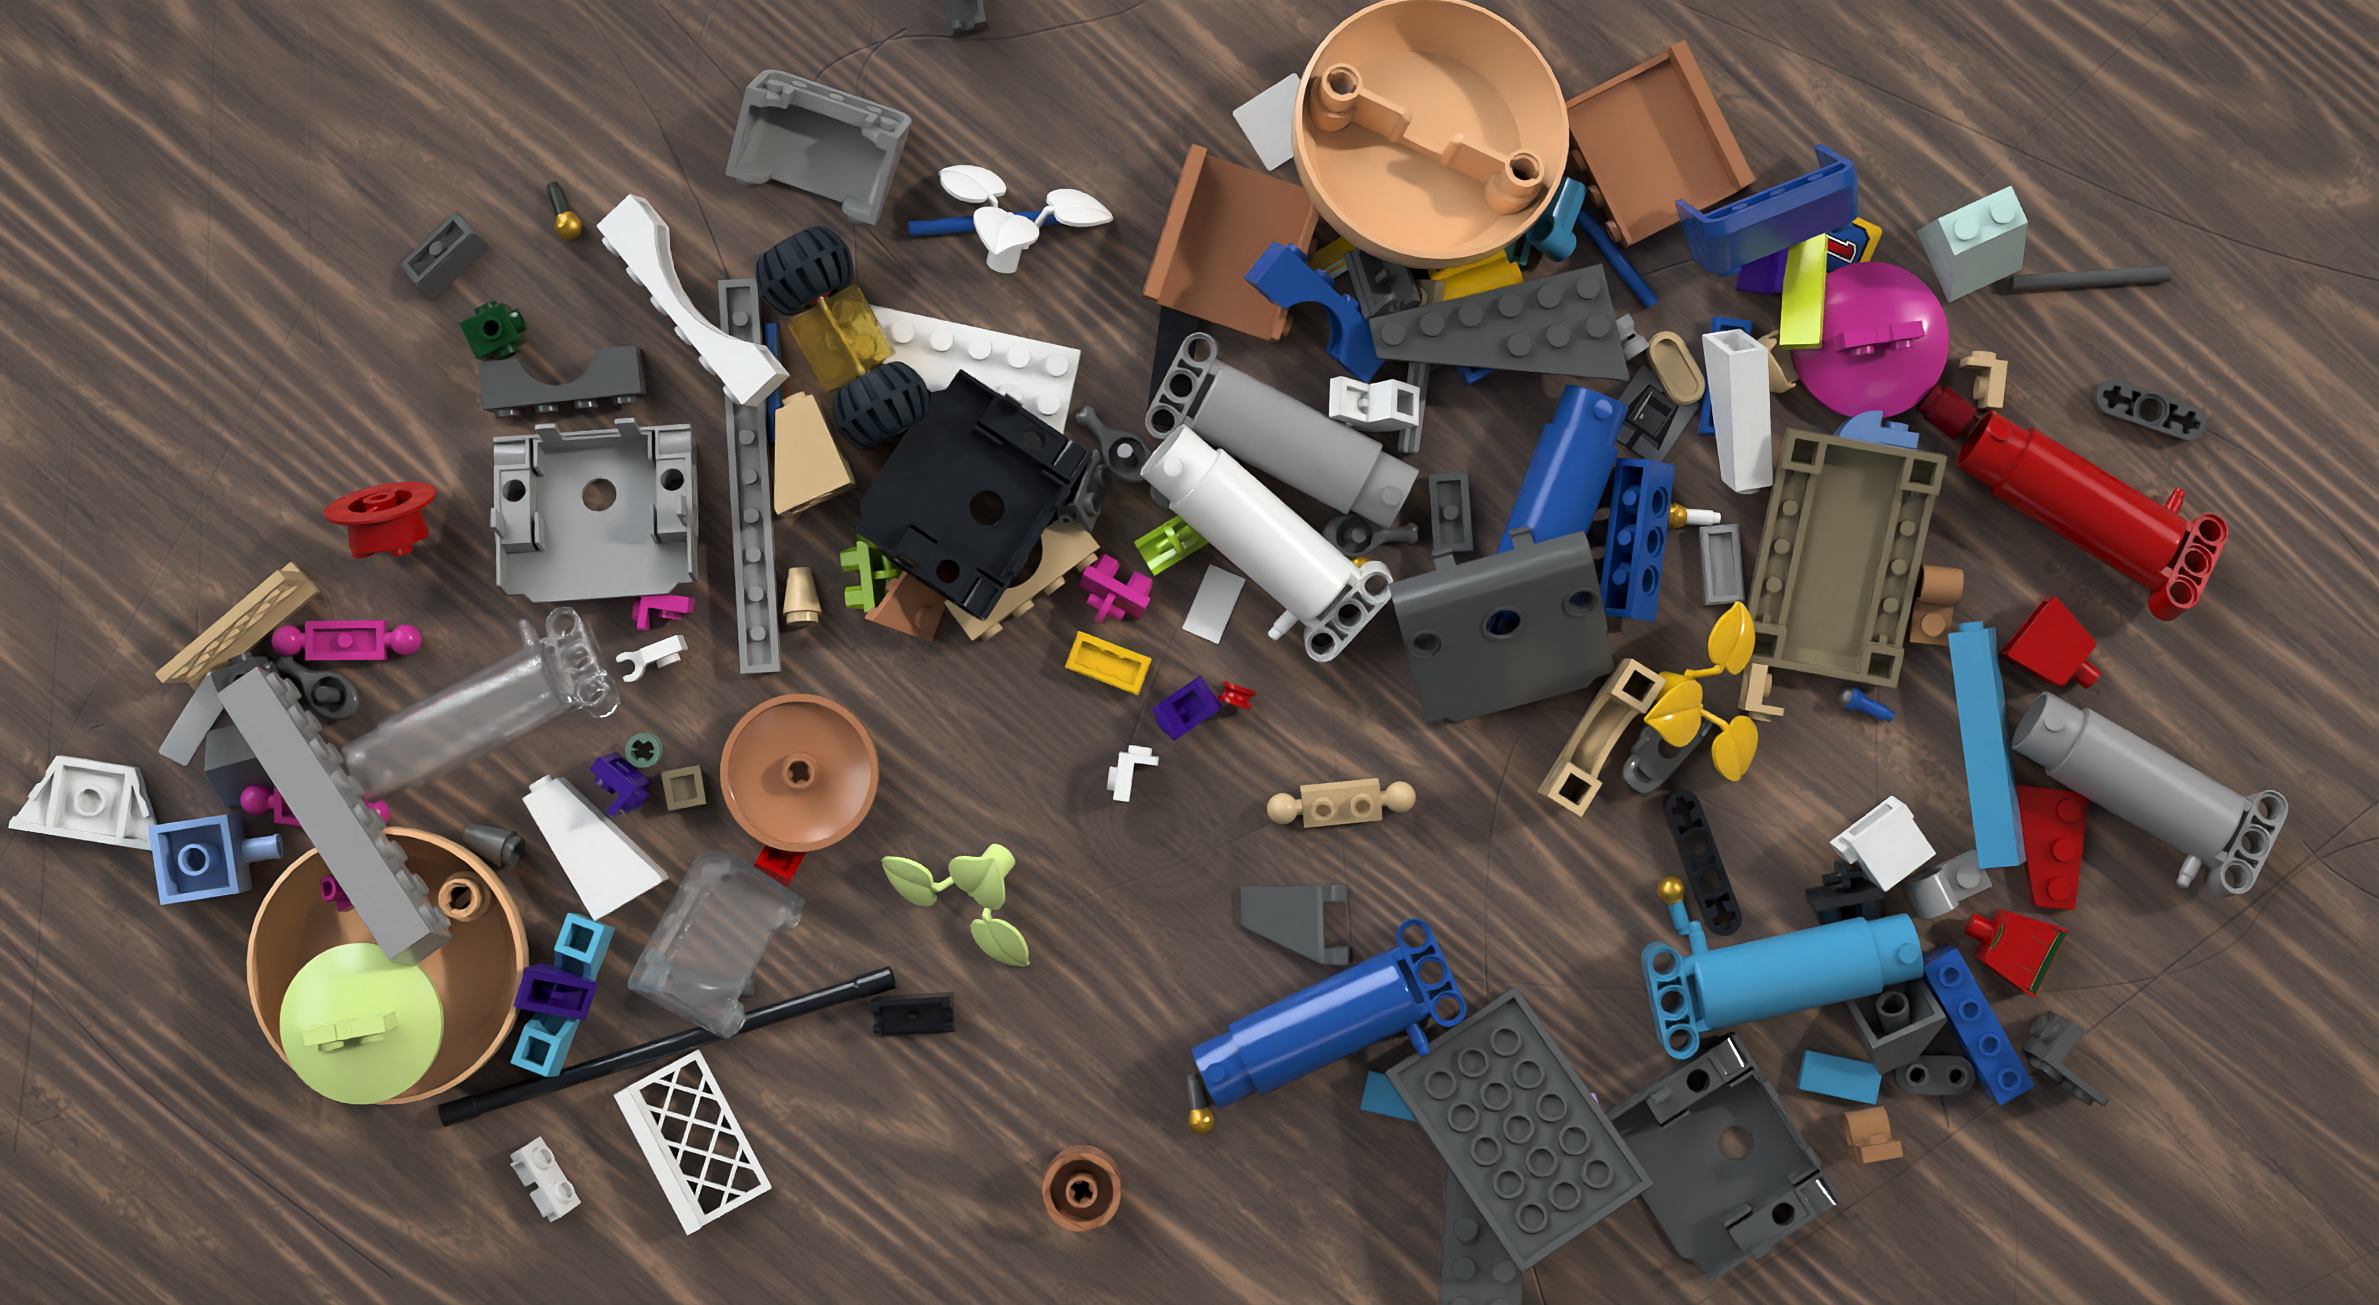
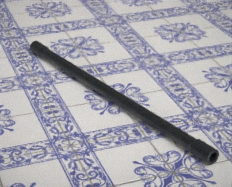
(476, 1105)

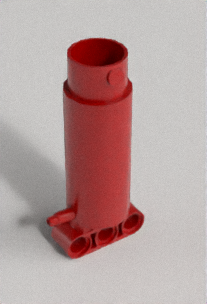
(2097, 512)

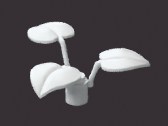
(1009, 233)

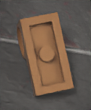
(1934, 597)
(1870, 1135)

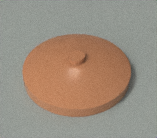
(799, 772)

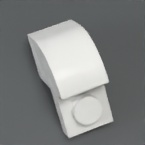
(1376, 406)

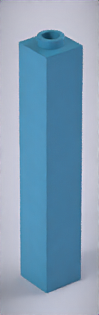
(1986, 746)

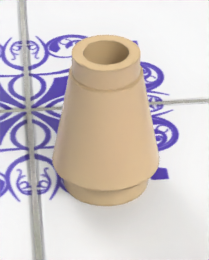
(801, 598)

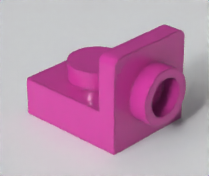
(669, 607)

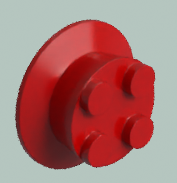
(383, 517)

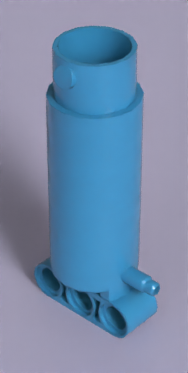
(1777, 974)

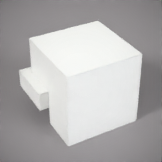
(1884, 844)

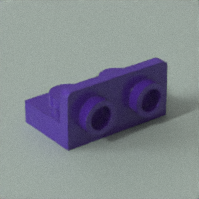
(619, 775)

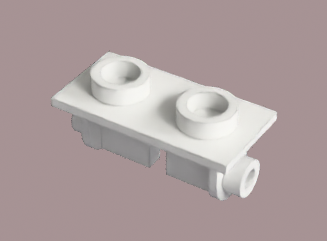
(537, 1164)

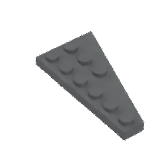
(1529, 327)

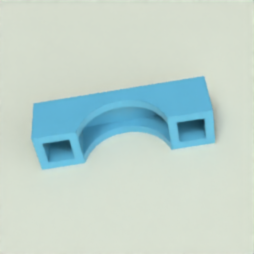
(549, 1036)

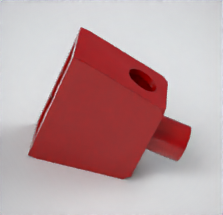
(2053, 646)

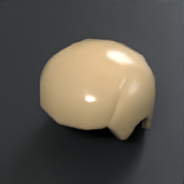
(1779, 364)

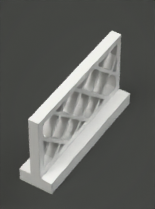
(661, 1157)

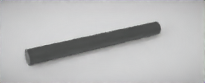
(2090, 278)

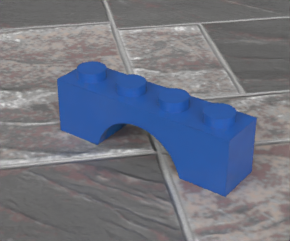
(1287, 280)

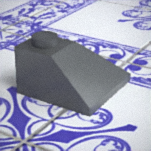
(1896, 1023)

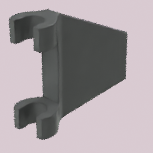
(1295, 918)

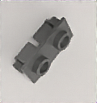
(1086, 494)

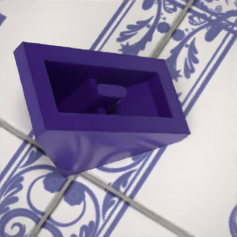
(555, 992)

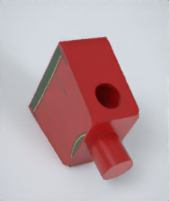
(2016, 947)

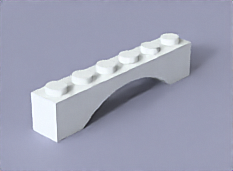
(644, 243)

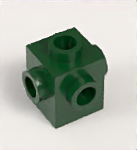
(482, 327)

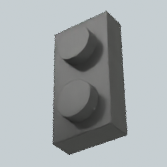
(1450, 511)

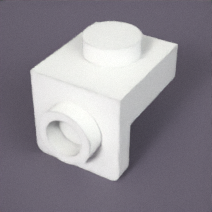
(1121, 777)

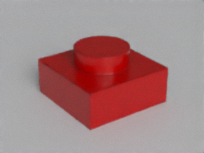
(779, 864)

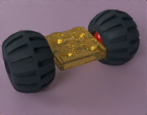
(841, 337)

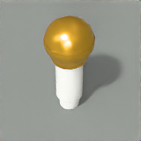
(1681, 516)

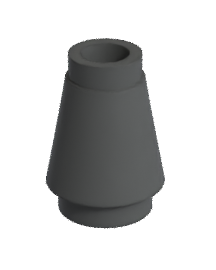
(495, 844)

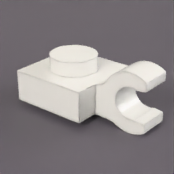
(663, 653)

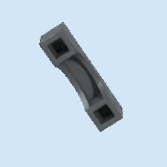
(613, 375)

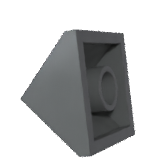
(232, 765)

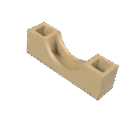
(1062, 551)

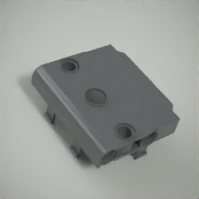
(1552, 651)
(1704, 1201)

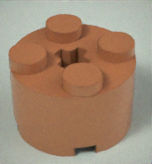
(1090, 1209)

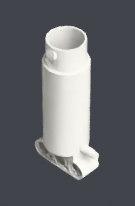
(1266, 541)

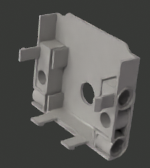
(566, 552)

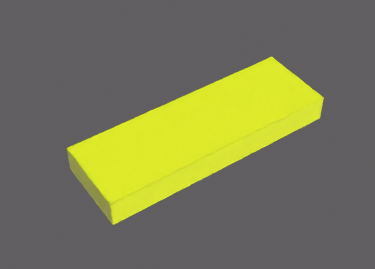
(1804, 295)

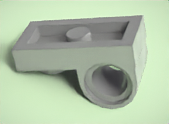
(1944, 885)

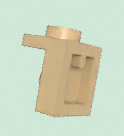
(1989, 386)
(1754, 687)

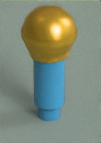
(1671, 892)

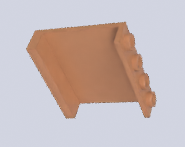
(1216, 234)

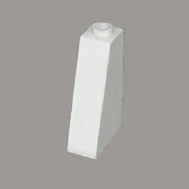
(1740, 408)
(591, 849)

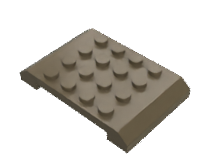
(1841, 555)

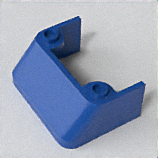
(1774, 217)

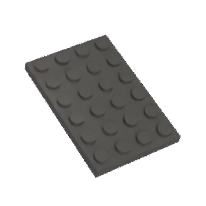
(1519, 1130)

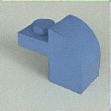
(1867, 427)

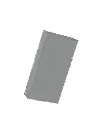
(1721, 564)

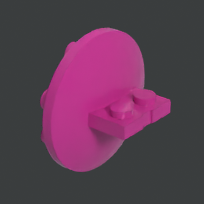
(1879, 342)

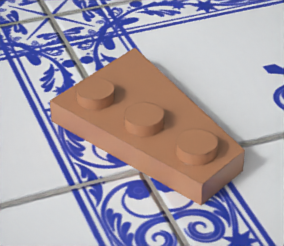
(912, 605)

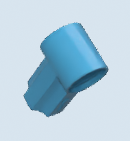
(1553, 229)

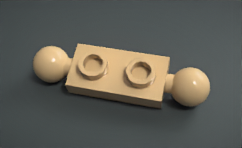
(1341, 802)

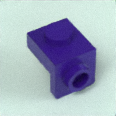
(1186, 708)

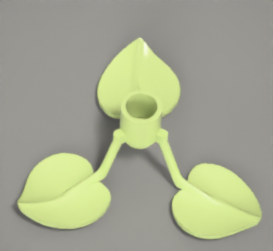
(983, 881)

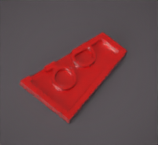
(2053, 843)

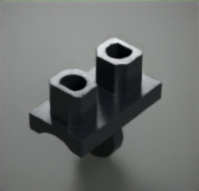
(1844, 889)

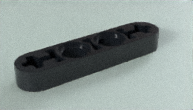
(1707, 860)

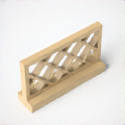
(242, 626)

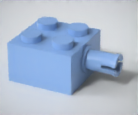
(207, 857)

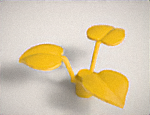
(1680, 706)

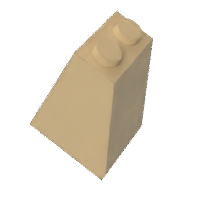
(807, 457)

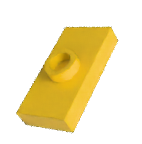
(1108, 663)

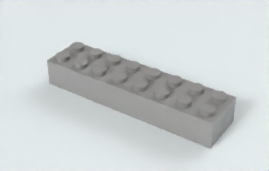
(336, 816)

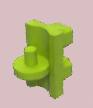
(1169, 544)
(874, 573)

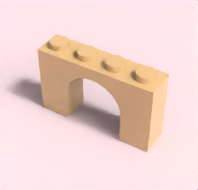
(1575, 772)

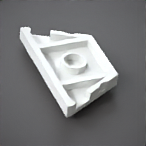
(90, 803)

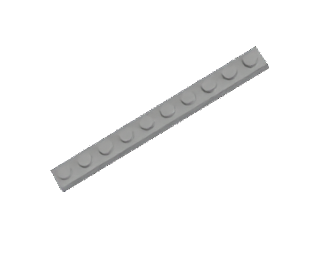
(751, 496)

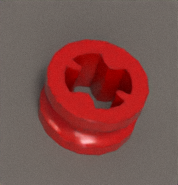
(1237, 695)

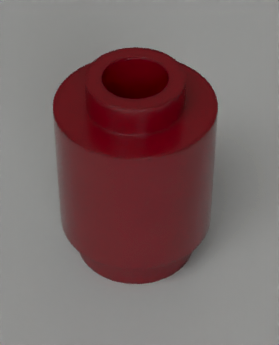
(1949, 412)

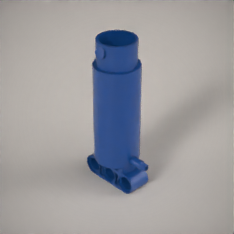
(1565, 474)
(1329, 1021)

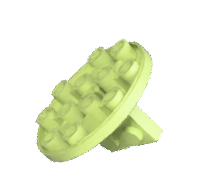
(361, 1024)

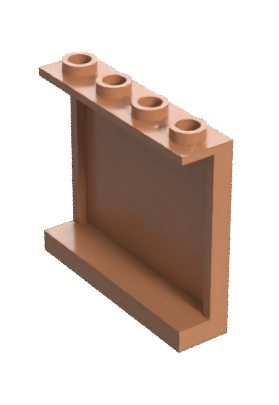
(1653, 142)

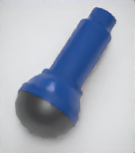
(1852, 699)

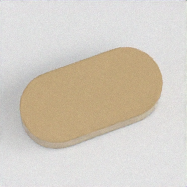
(1675, 368)

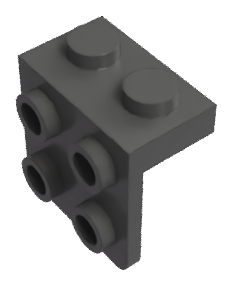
(2048, 1045)

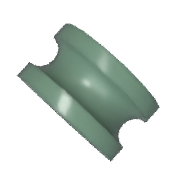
(644, 738)

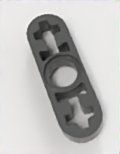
(2173, 429)

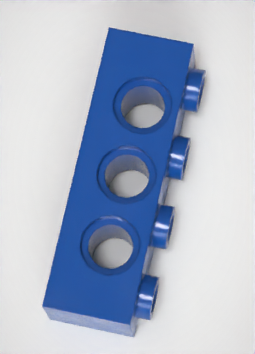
(1636, 538)
(1975, 1025)

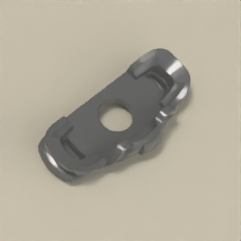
(1647, 768)

